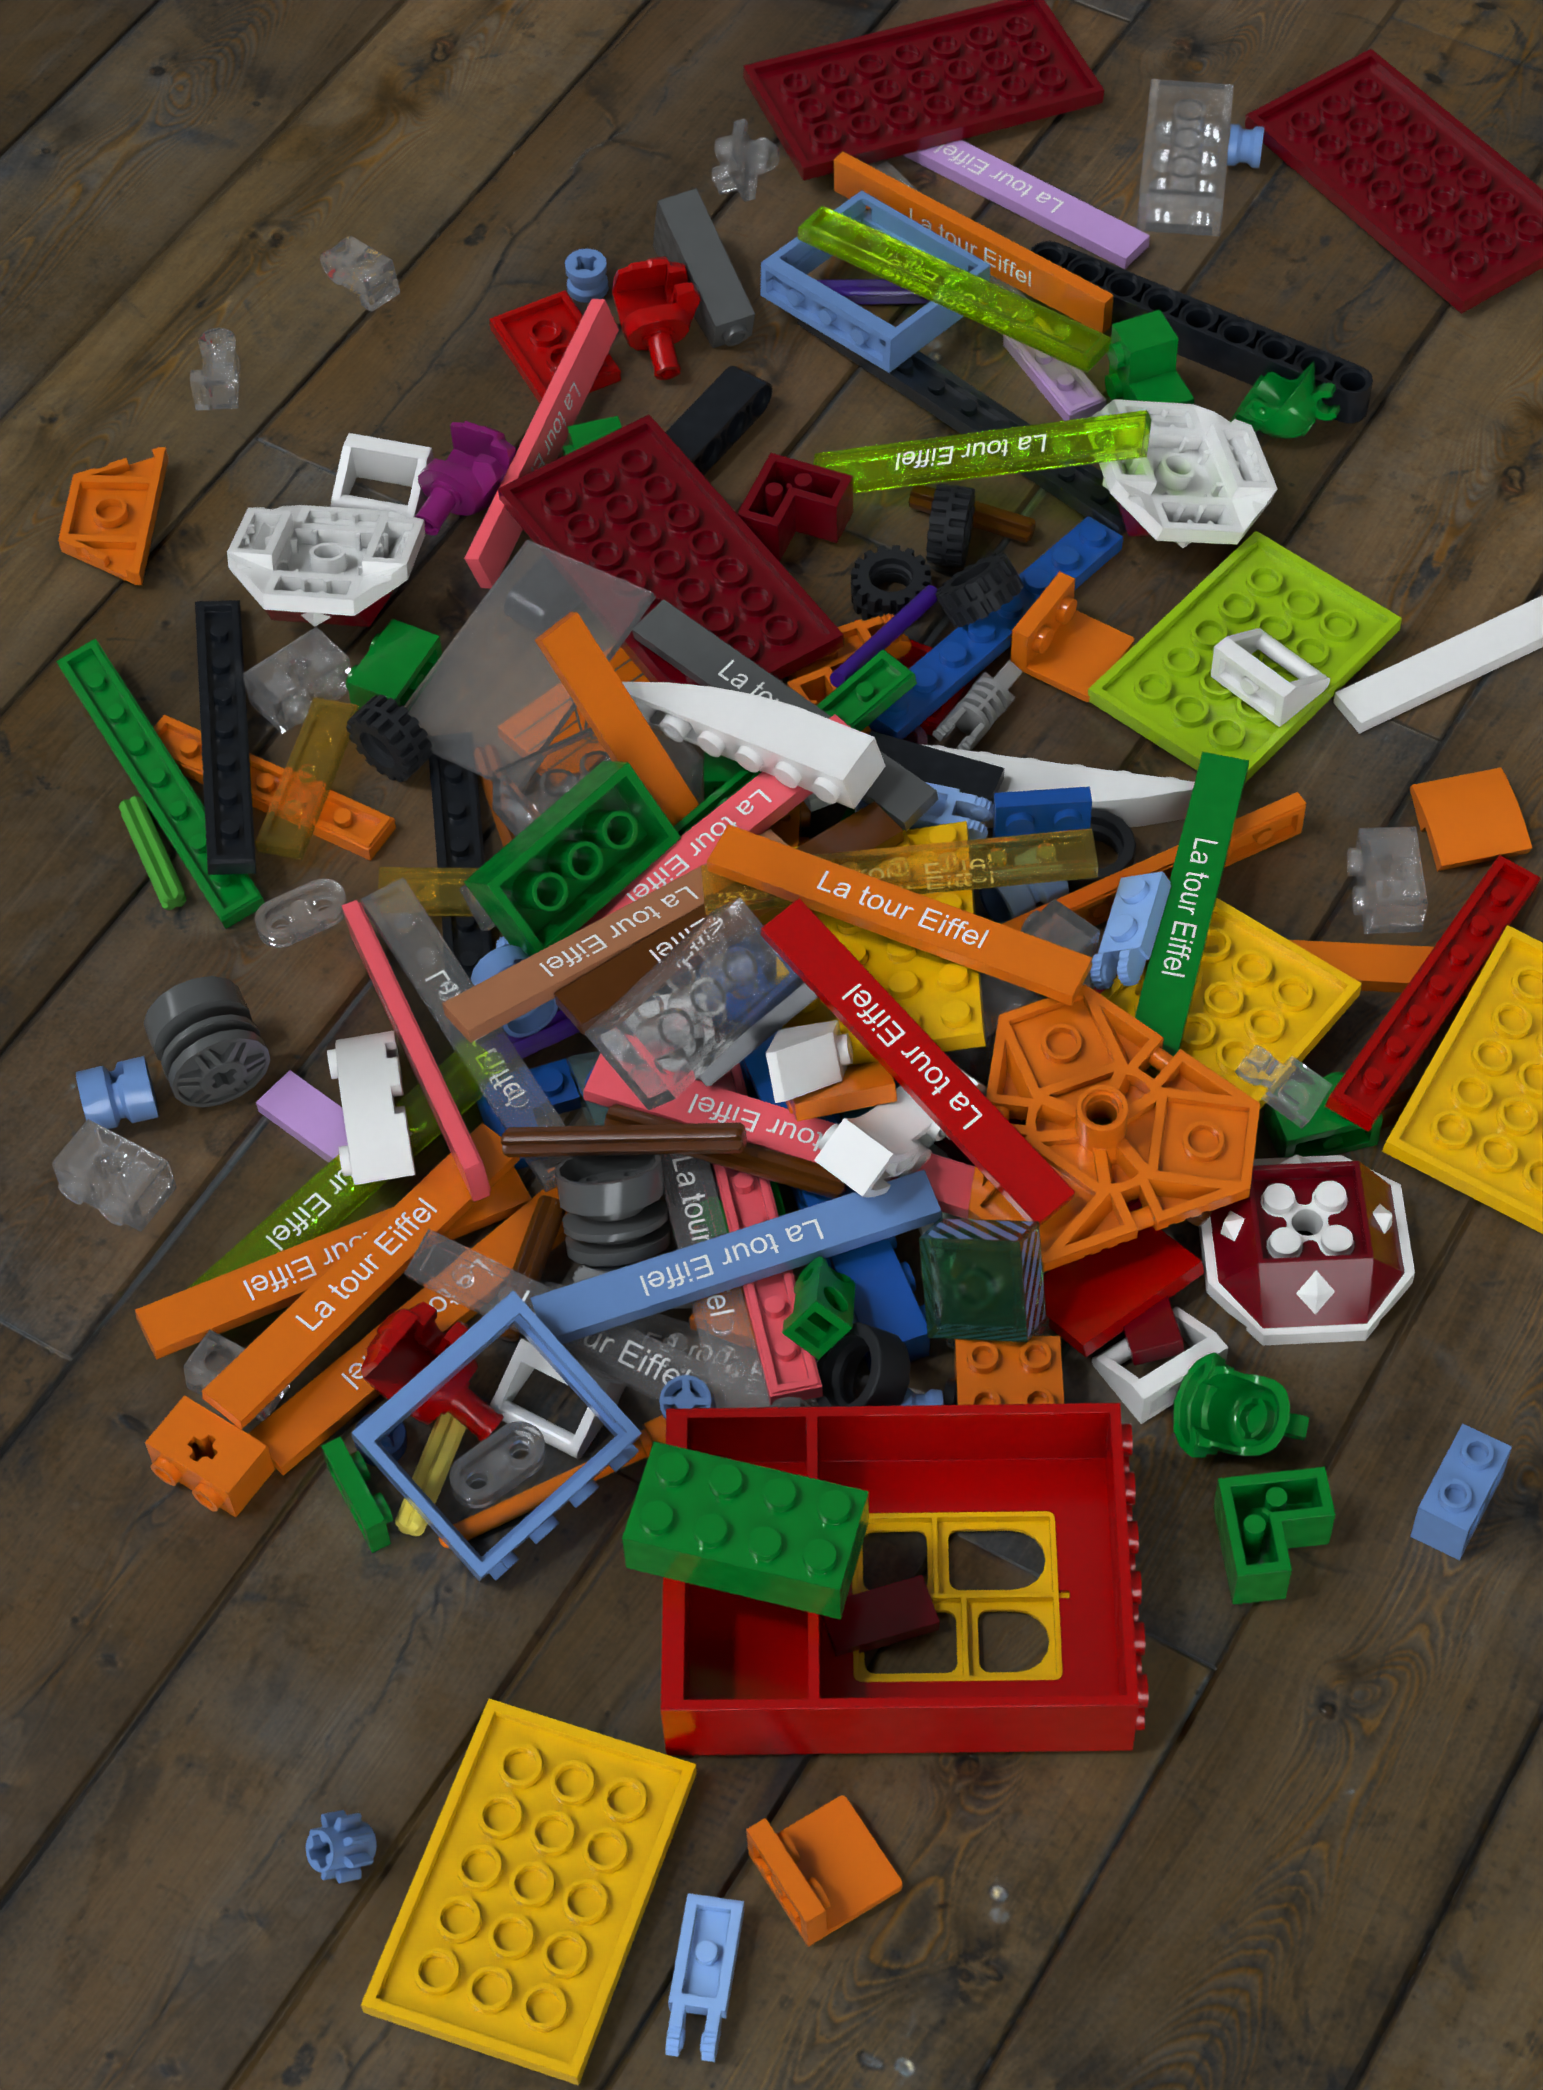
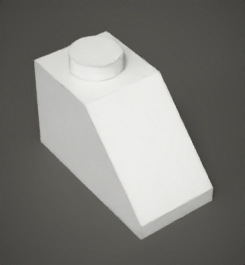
(807, 1059)

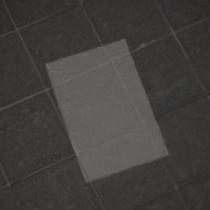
(492, 686)

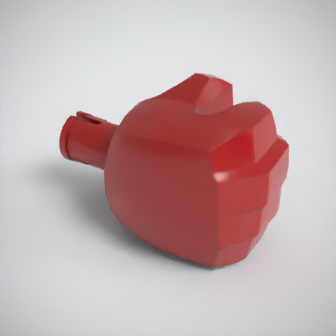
(656, 309)
(408, 1344)

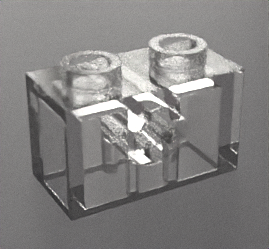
(294, 675)
(1389, 880)
(113, 1176)

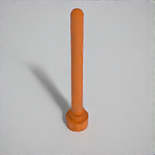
(531, 1498)

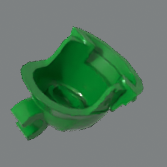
(1286, 406)
(1232, 1411)

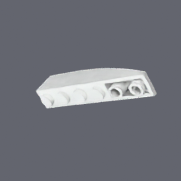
(765, 737)
(1131, 796)

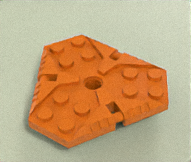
(1171, 1142)

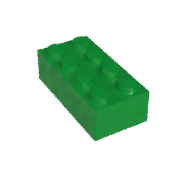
(573, 858)
(746, 1529)

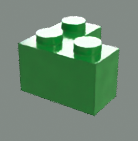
(1144, 361)
(1262, 1519)

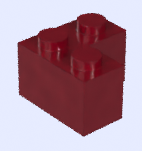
(797, 498)

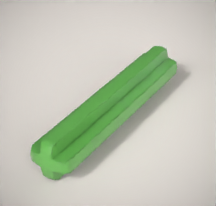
(152, 853)

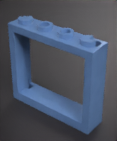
(790, 288)
(440, 1371)

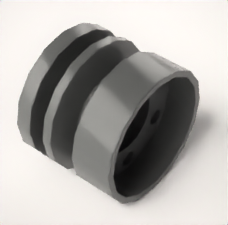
(206, 1041)
(613, 1208)

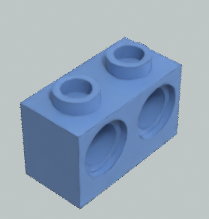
(1460, 1491)

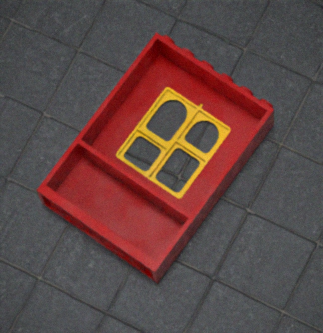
(766, 1674)

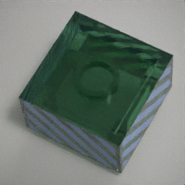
(983, 1279)

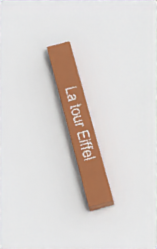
(553, 968)

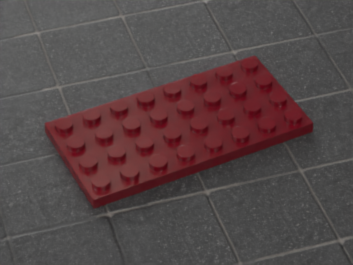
(922, 85)
(1410, 177)
(657, 522)

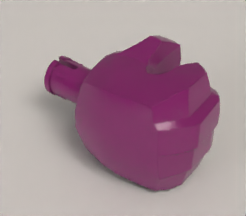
(468, 476)

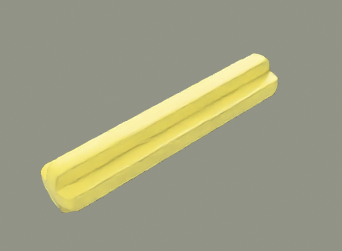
(432, 1470)

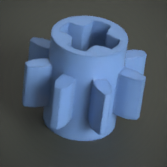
(341, 1846)

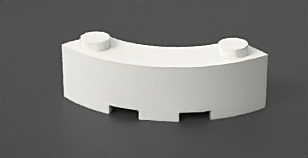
(374, 1127)
(881, 1144)

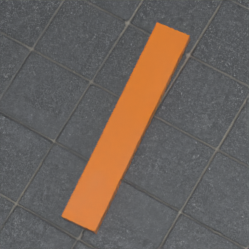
(613, 713)
(341, 820)
(1374, 965)

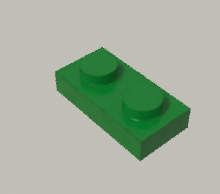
(368, 1510)

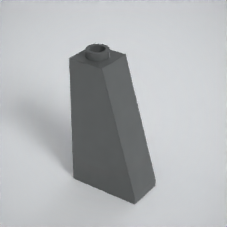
(689, 237)

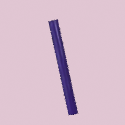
(885, 635)

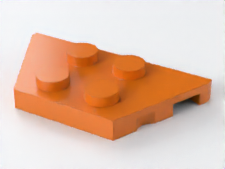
(114, 515)

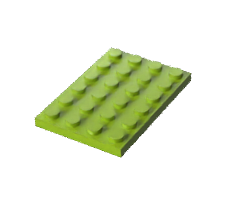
(1166, 678)

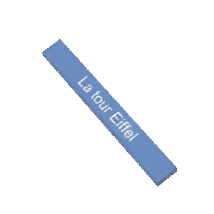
(736, 1259)

